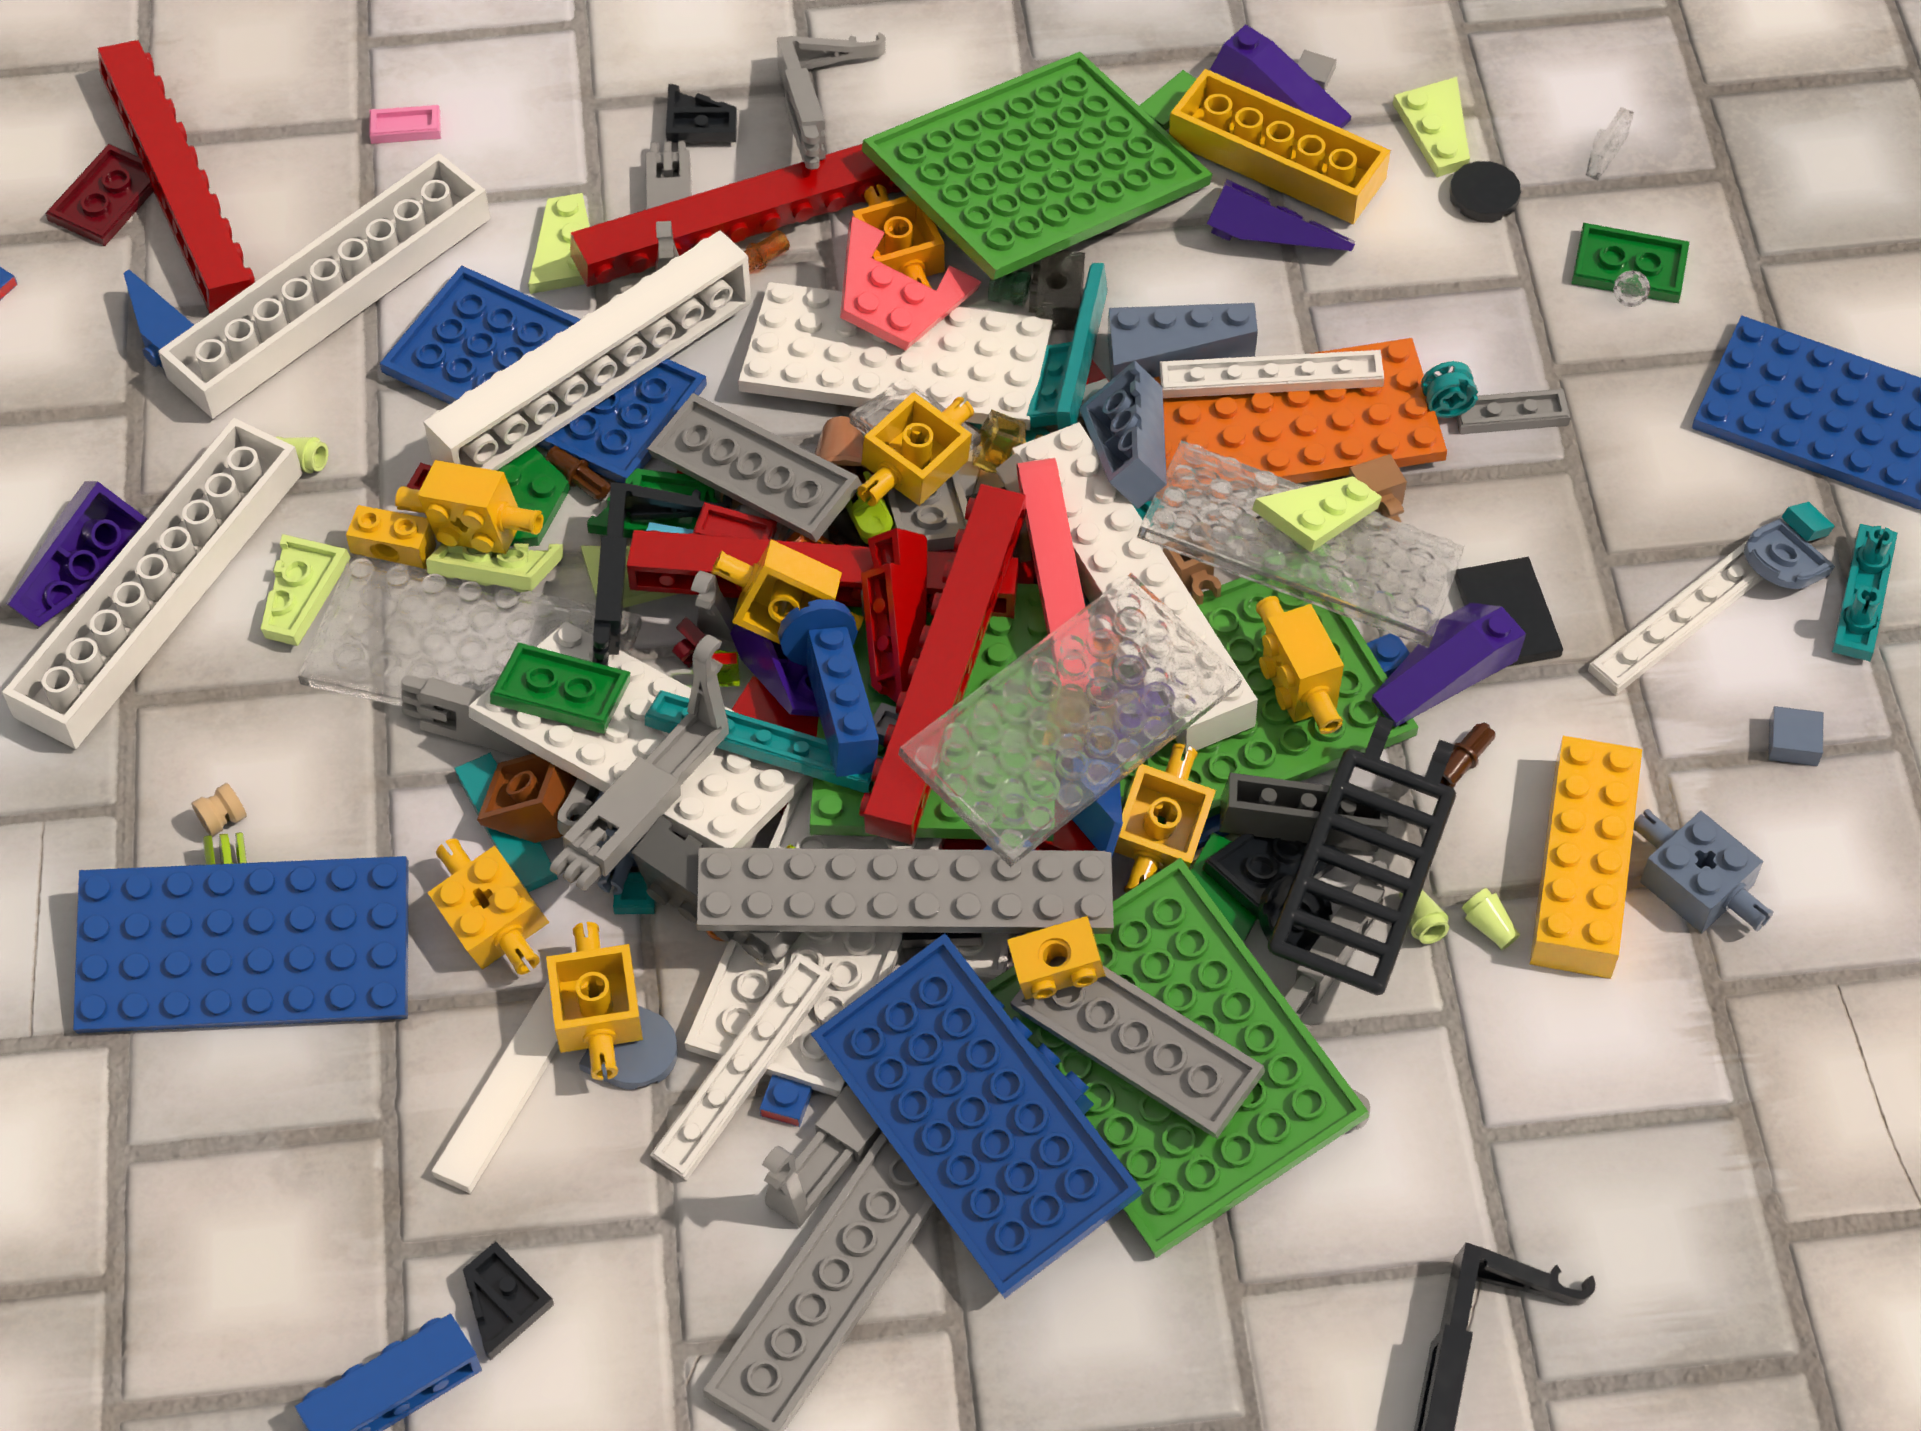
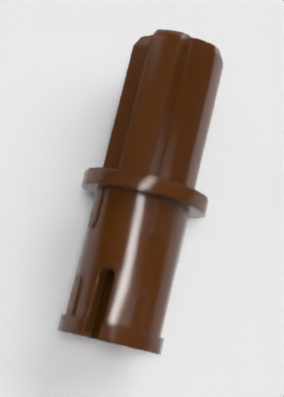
(578, 473)
(1466, 753)

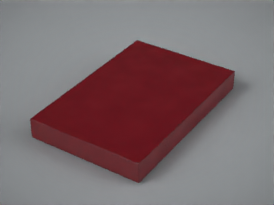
(103, 196)

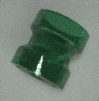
(1011, 287)

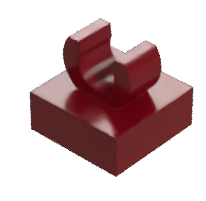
(685, 648)

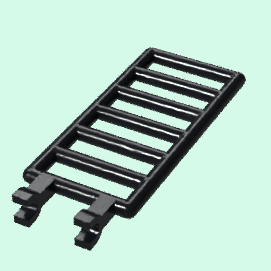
(1410, 887)

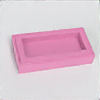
(404, 124)

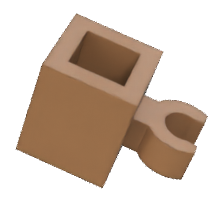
(1386, 480)
(1194, 575)

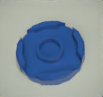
(818, 615)

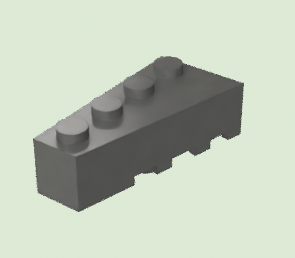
(671, 876)

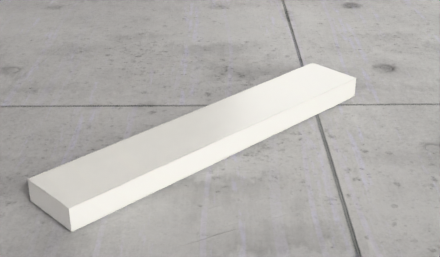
(1271, 374)
(1675, 622)
(741, 1066)
(500, 1098)

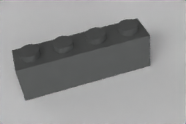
(1288, 810)

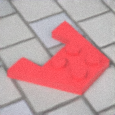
(889, 301)

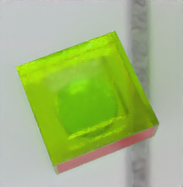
(730, 672)

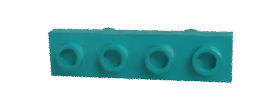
(1865, 592)

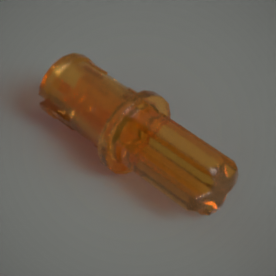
(766, 250)

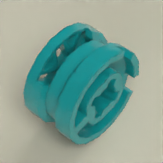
(1451, 391)

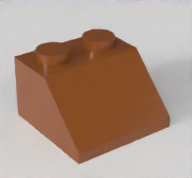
(526, 798)

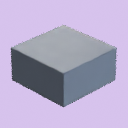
(1795, 736)

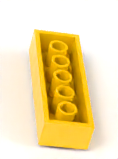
(1279, 146)
(1586, 857)

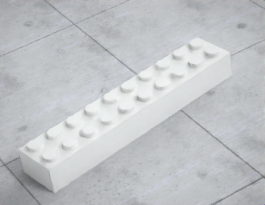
(324, 285)
(593, 357)
(1108, 550)
(152, 583)

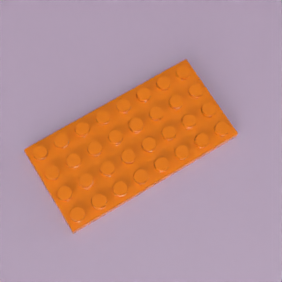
(1316, 431)

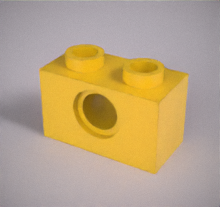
(391, 536)
(1036, 949)

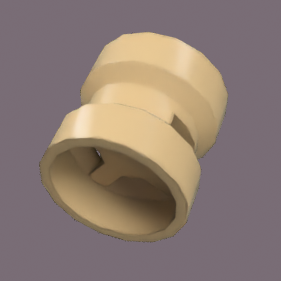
(219, 809)

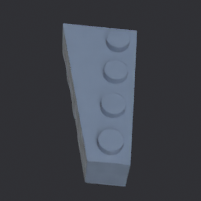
(1179, 333)
(1129, 433)

